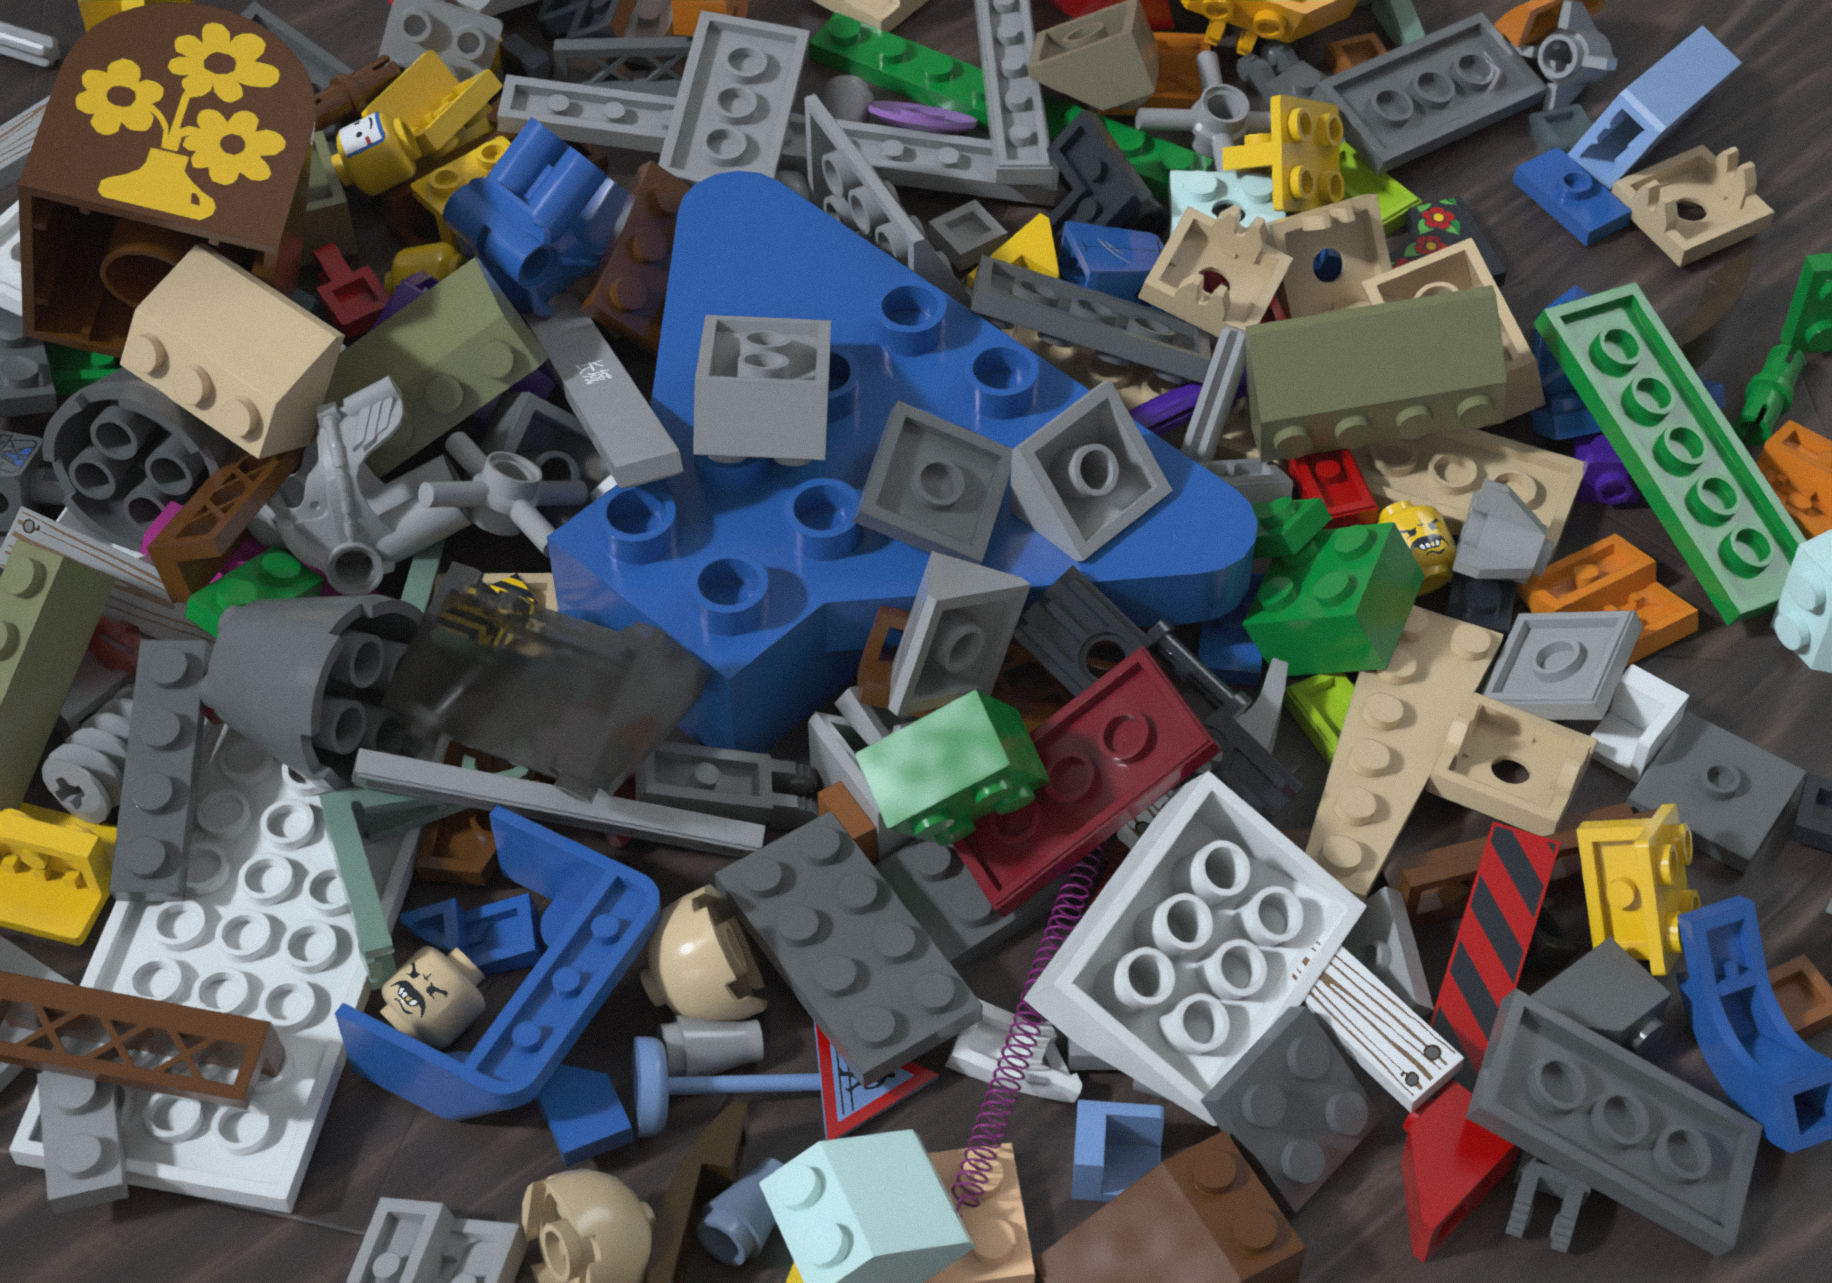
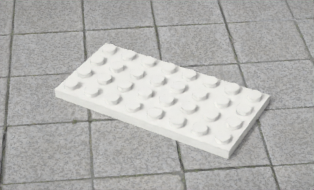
(255, 940)

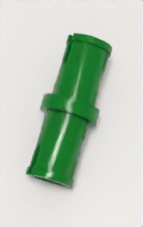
(1769, 394)

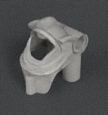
(344, 515)

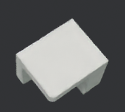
(1638, 722)

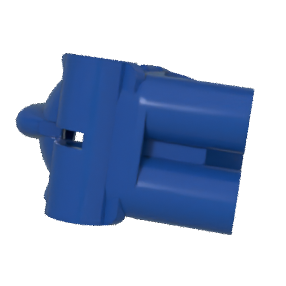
(536, 218)

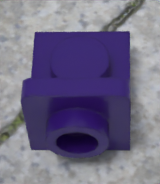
(1604, 474)

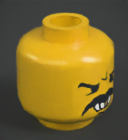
(1426, 538)

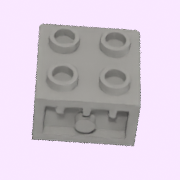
(458, 36)

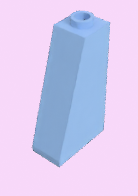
(1654, 107)

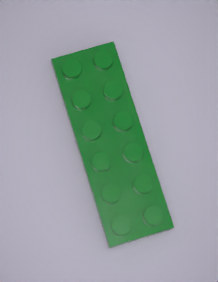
(1676, 447)

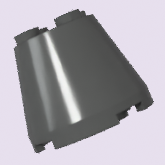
(128, 454)
(312, 678)

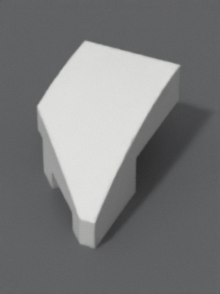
(980, 1047)

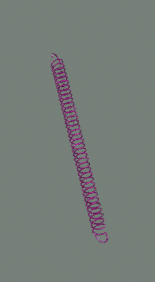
(1023, 1045)

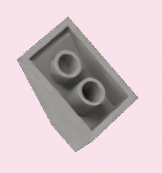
(762, 389)

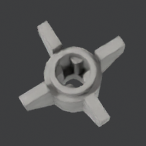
(1571, 55)
(1501, 537)

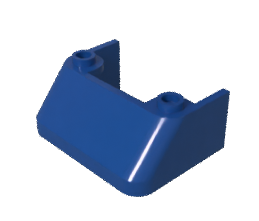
(591, 937)

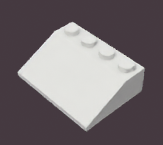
(1194, 945)

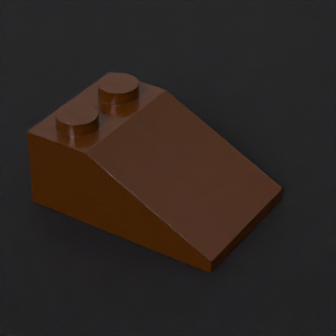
(1182, 1223)

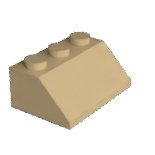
(1461, 269)
(234, 353)

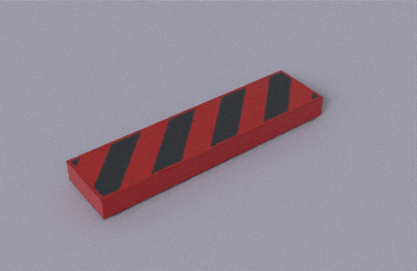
(1492, 942)

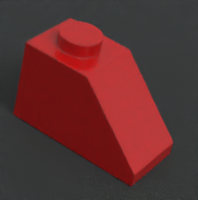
(1448, 1168)

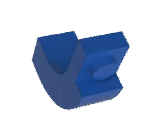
(1745, 1033)

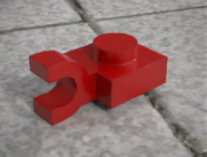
(348, 297)

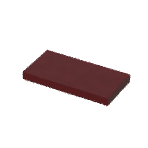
(1106, 764)

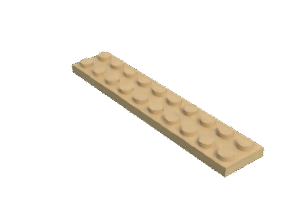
(1427, 470)

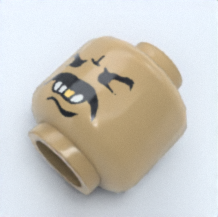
(434, 997)

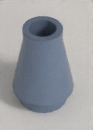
(739, 1218)

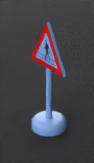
(844, 1099)

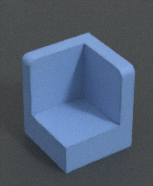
(1114, 1147)

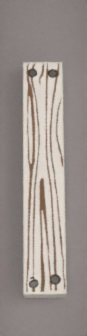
(1362, 1015)

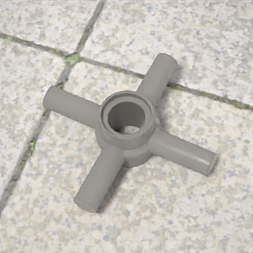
(1214, 120)
(502, 492)

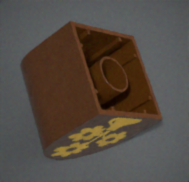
(157, 141)

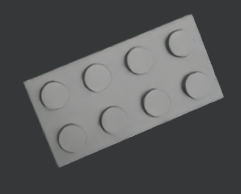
(734, 98)

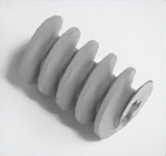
(90, 765)

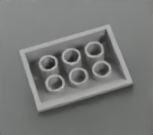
(856, 196)

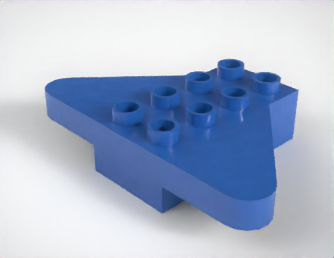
(763, 558)

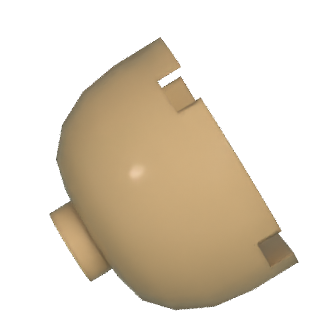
(701, 962)
(588, 1229)

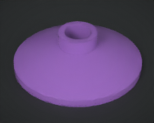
(922, 117)

